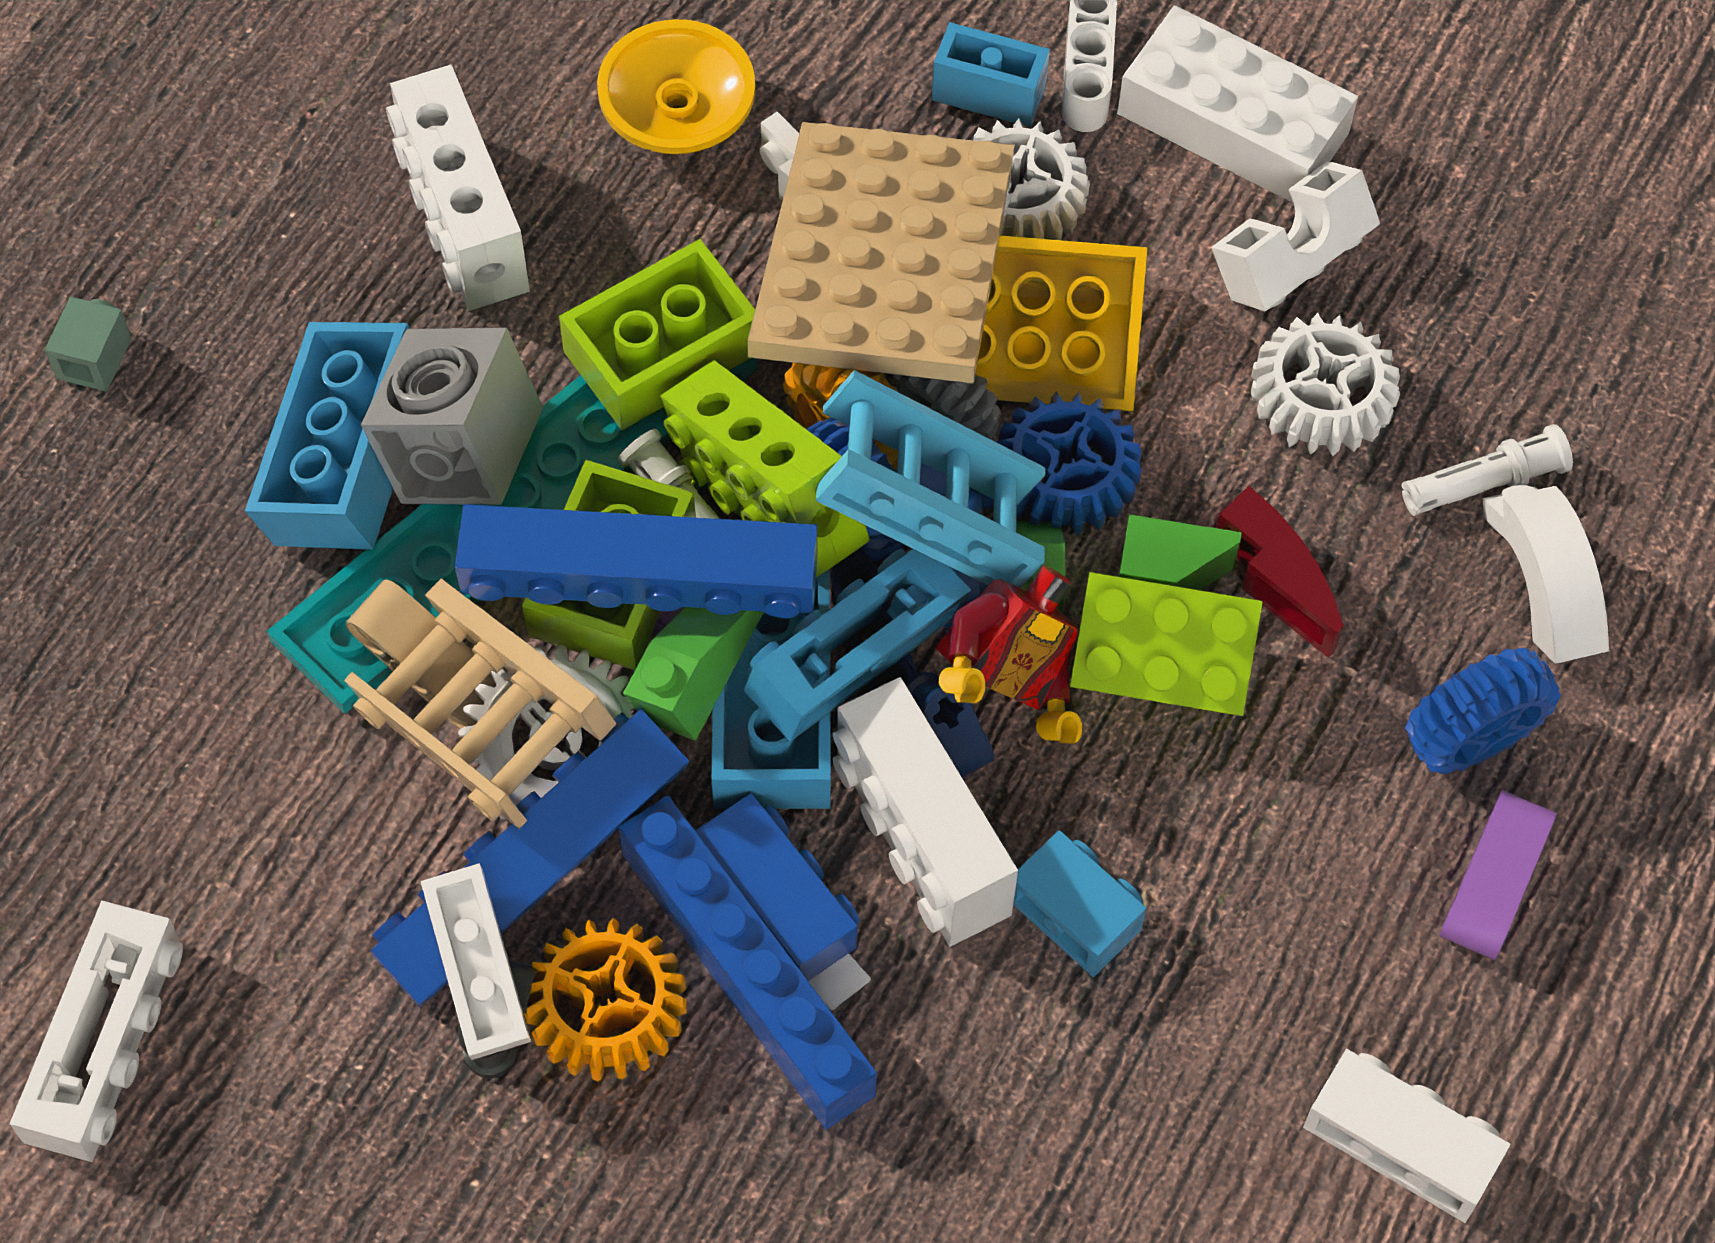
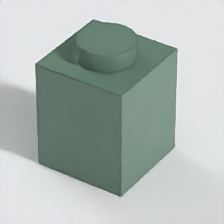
(88, 343)

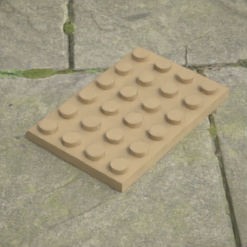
(883, 253)

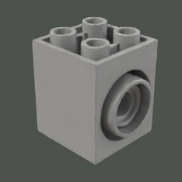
(453, 416)

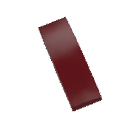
(1283, 571)

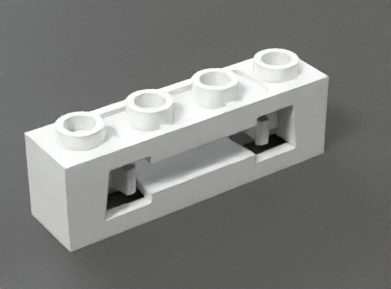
(54, 1105)

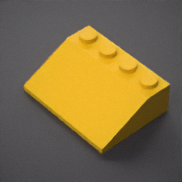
(1063, 322)

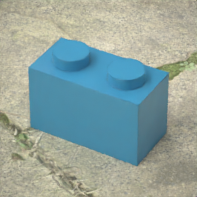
(990, 74)
(1078, 902)

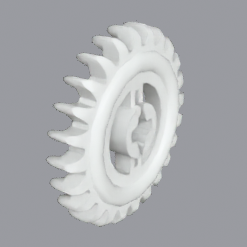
(501, 748)

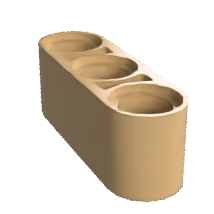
(393, 625)

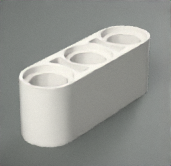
(1088, 63)

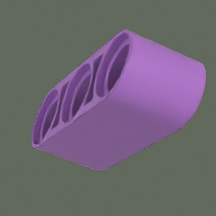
(1498, 875)

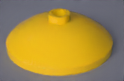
(671, 67)

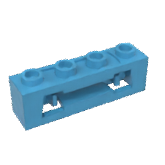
(794, 694)

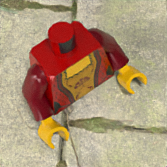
(1018, 648)

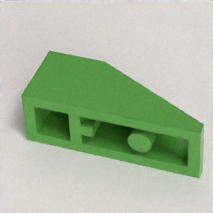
(689, 667)

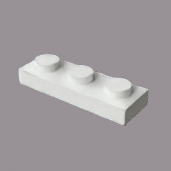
(475, 961)

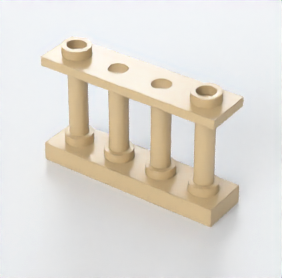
(494, 648)

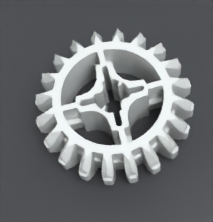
(1052, 184)
(1317, 401)

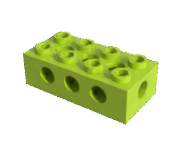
(756, 459)

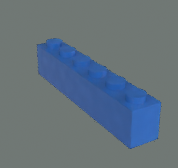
(637, 560)
(560, 833)
(748, 963)

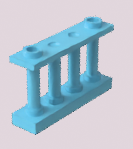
(914, 514)

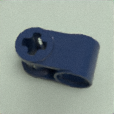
(952, 723)

